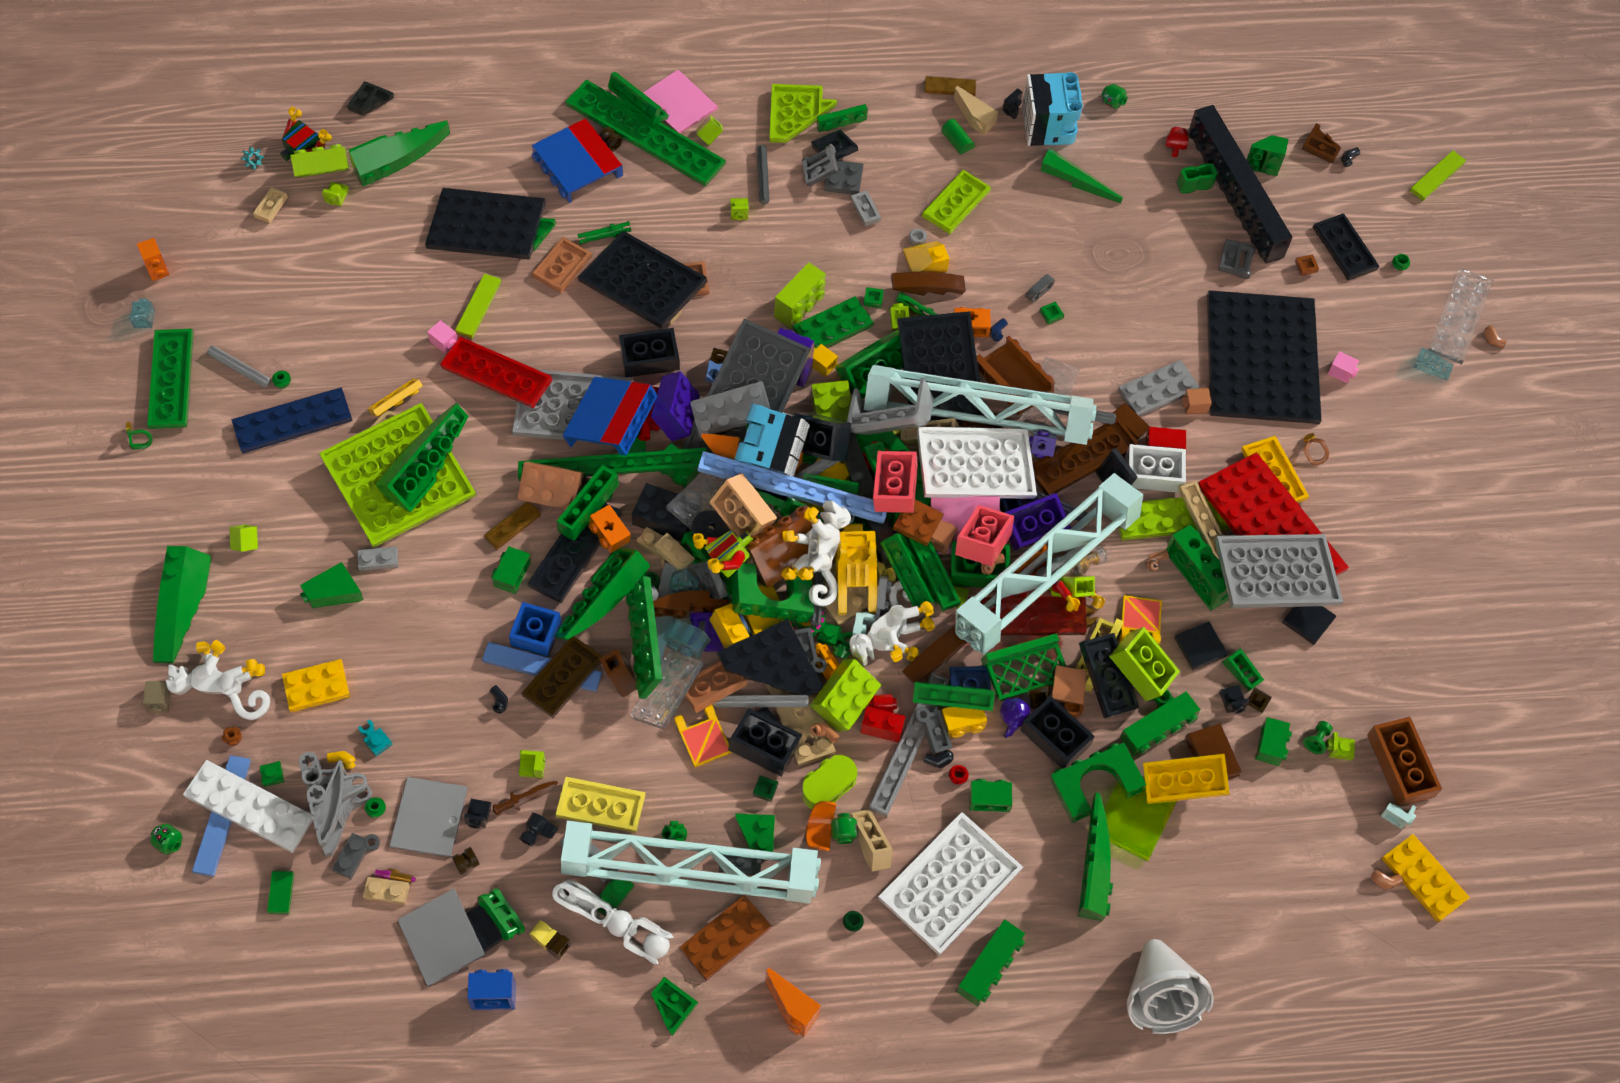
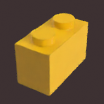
(728, 626)
(963, 721)

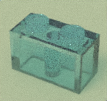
(685, 638)

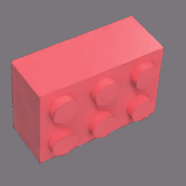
(895, 481)
(984, 535)

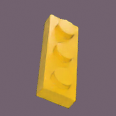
(396, 397)

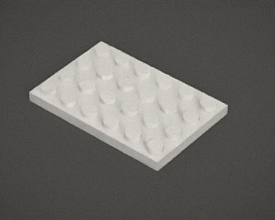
(976, 462)
(950, 883)

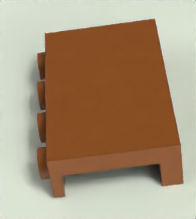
(1014, 368)
(772, 553)

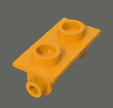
(823, 652)

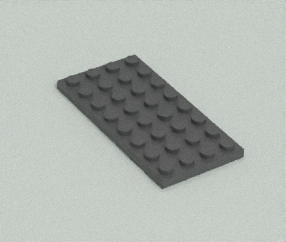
(756, 357)

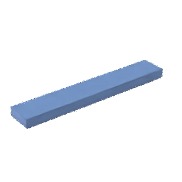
(527, 663)
(218, 827)

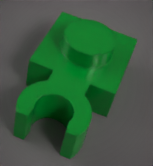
(832, 635)

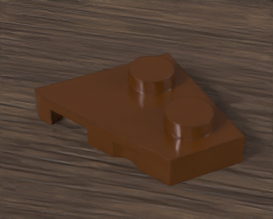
(1321, 145)

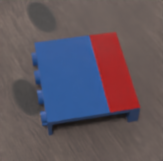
(575, 158)
(611, 413)

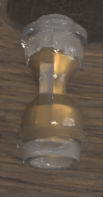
(1095, 557)

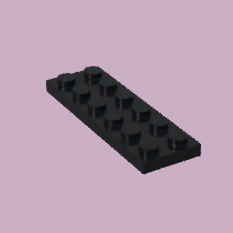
(565, 563)

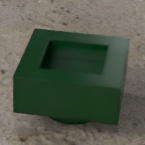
(765, 788)

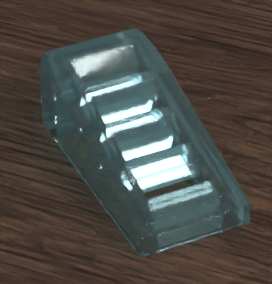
(1424, 366)

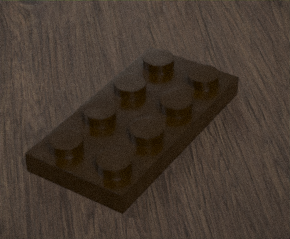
(562, 676)

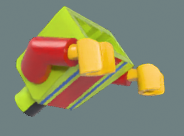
(726, 551)
(1076, 586)

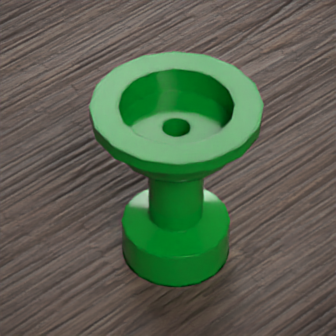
(1315, 743)

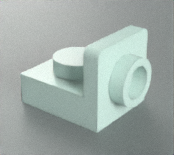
(862, 621)
(1397, 816)

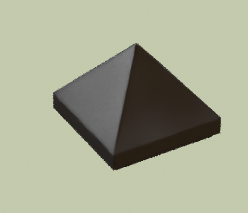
(1038, 696)
(1259, 700)

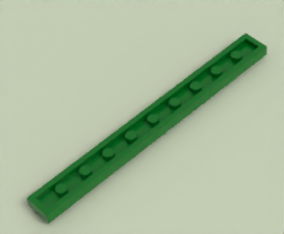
(632, 463)
(925, 555)

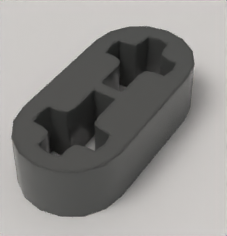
(1040, 288)

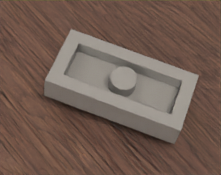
(865, 208)
(378, 558)

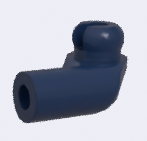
(996, 333)

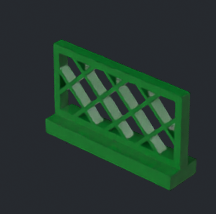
(1016, 653)

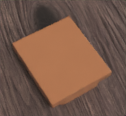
(1069, 685)

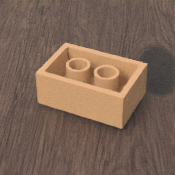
(742, 507)

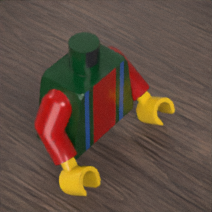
(300, 136)

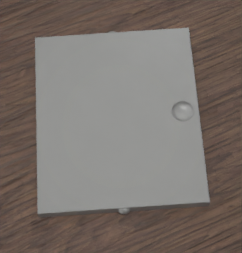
(428, 817)
(441, 937)

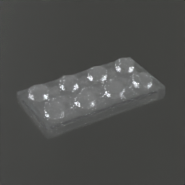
(677, 677)

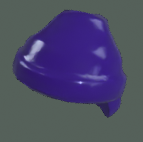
(1013, 713)

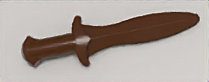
(517, 800)

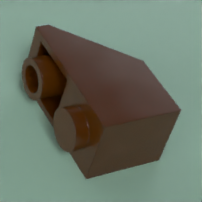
(619, 672)

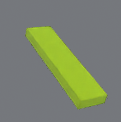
(1437, 175)
(478, 306)

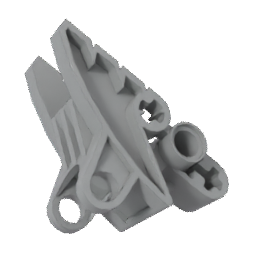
(333, 800)

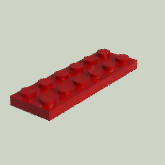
(496, 372)

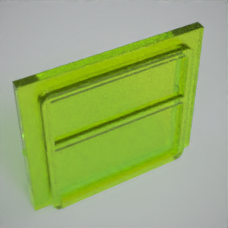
(1135, 823)

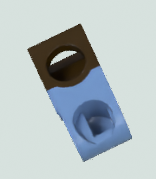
(715, 364)

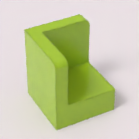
(709, 130)
(243, 537)
(531, 764)

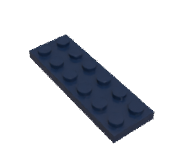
(291, 420)

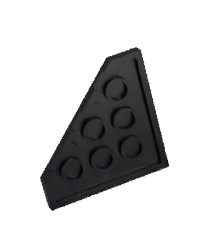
(773, 659)

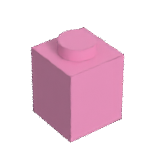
(442, 336)
(1344, 367)

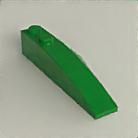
(390, 154)
(884, 353)
(420, 462)
(608, 587)
(180, 592)
(1097, 866)

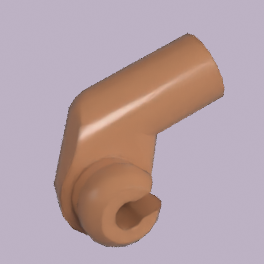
(1492, 337)
(1155, 558)
(987, 569)
(825, 730)
(1384, 881)

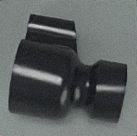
(536, 826)

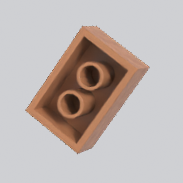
(549, 485)

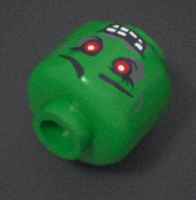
(166, 838)

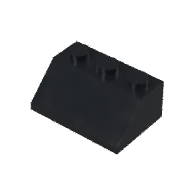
(764, 742)

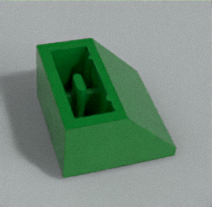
(1268, 154)

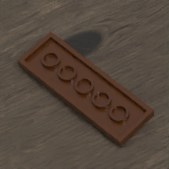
(1081, 460)

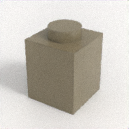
(156, 697)

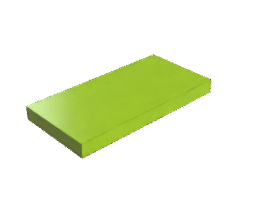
(956, 201)

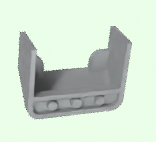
(891, 419)

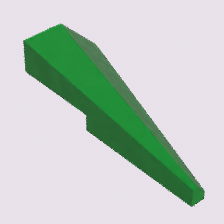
(1063, 168)

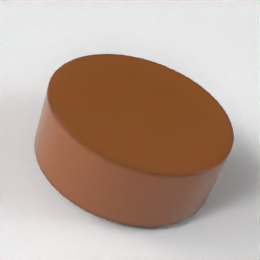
(1074, 709)

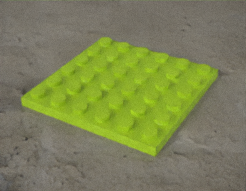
(363, 460)

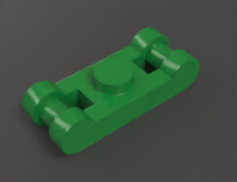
(501, 913)

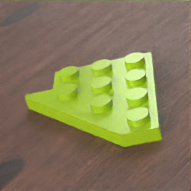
(795, 109)

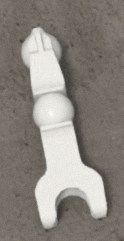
(617, 921)

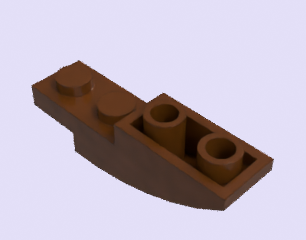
(680, 603)

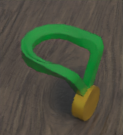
(137, 446)

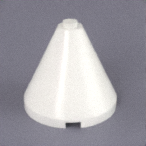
(1167, 991)

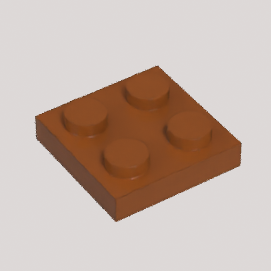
(920, 524)

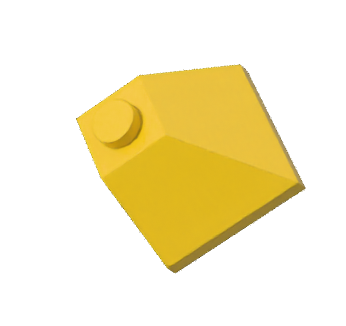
(927, 257)

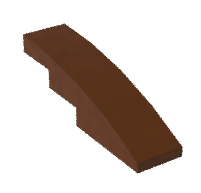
(932, 282)
(934, 656)

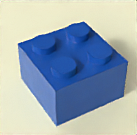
(535, 629)
(491, 990)

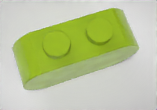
(830, 781)

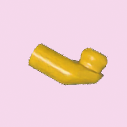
(344, 756)

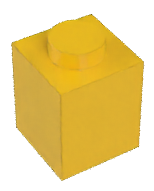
(824, 360)

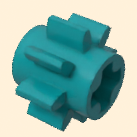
(255, 161)

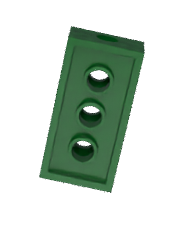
(1198, 566)

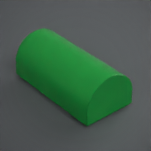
(957, 136)

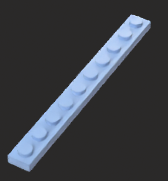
(789, 486)

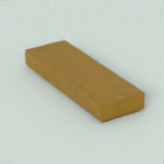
(947, 86)
(512, 525)

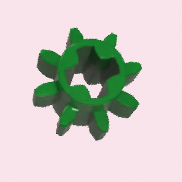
(674, 831)

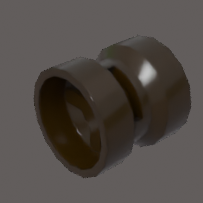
(611, 139)
(463, 865)

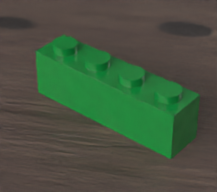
(587, 502)
(1160, 723)
(991, 962)

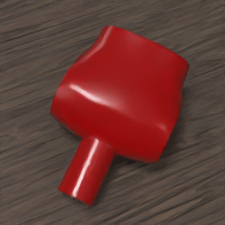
(1177, 140)

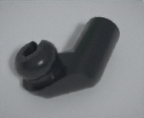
(1348, 155)
(501, 699)
(941, 760)

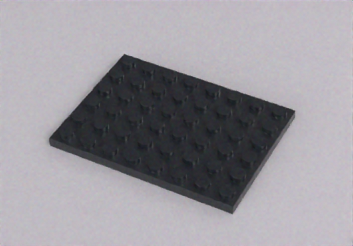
(1263, 357)

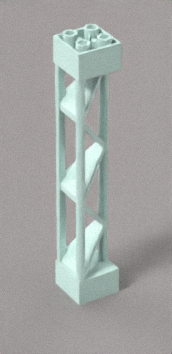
(1080, 409)
(982, 627)
(799, 886)

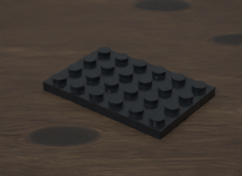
(485, 223)
(642, 279)
(943, 348)

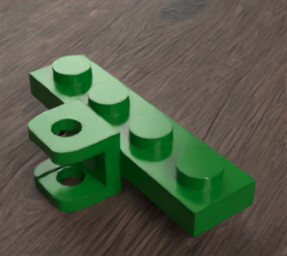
(785, 507)

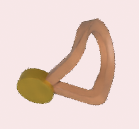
(1311, 438)

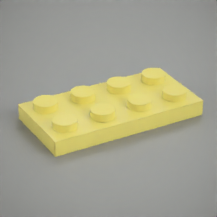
(600, 804)

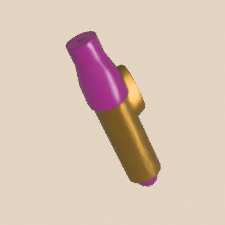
(393, 874)

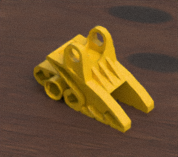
(856, 565)

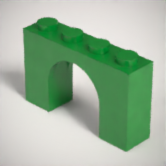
(749, 599)
(1114, 760)

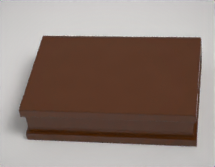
(1213, 742)

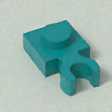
(375, 740)

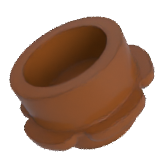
(232, 741)

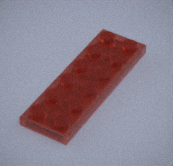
(1042, 617)

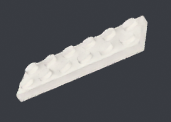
(249, 806)

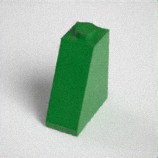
(331, 588)

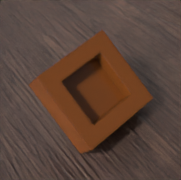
(1306, 265)

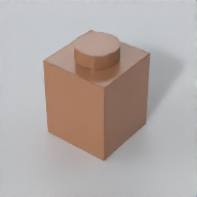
(1196, 401)
(943, 536)

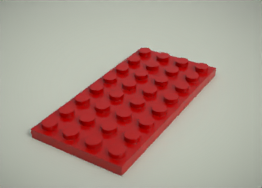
(1259, 504)

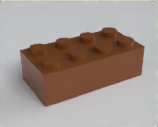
(1404, 761)

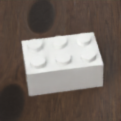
(1157, 467)

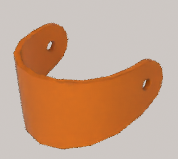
(819, 826)

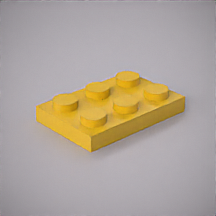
(315, 685)

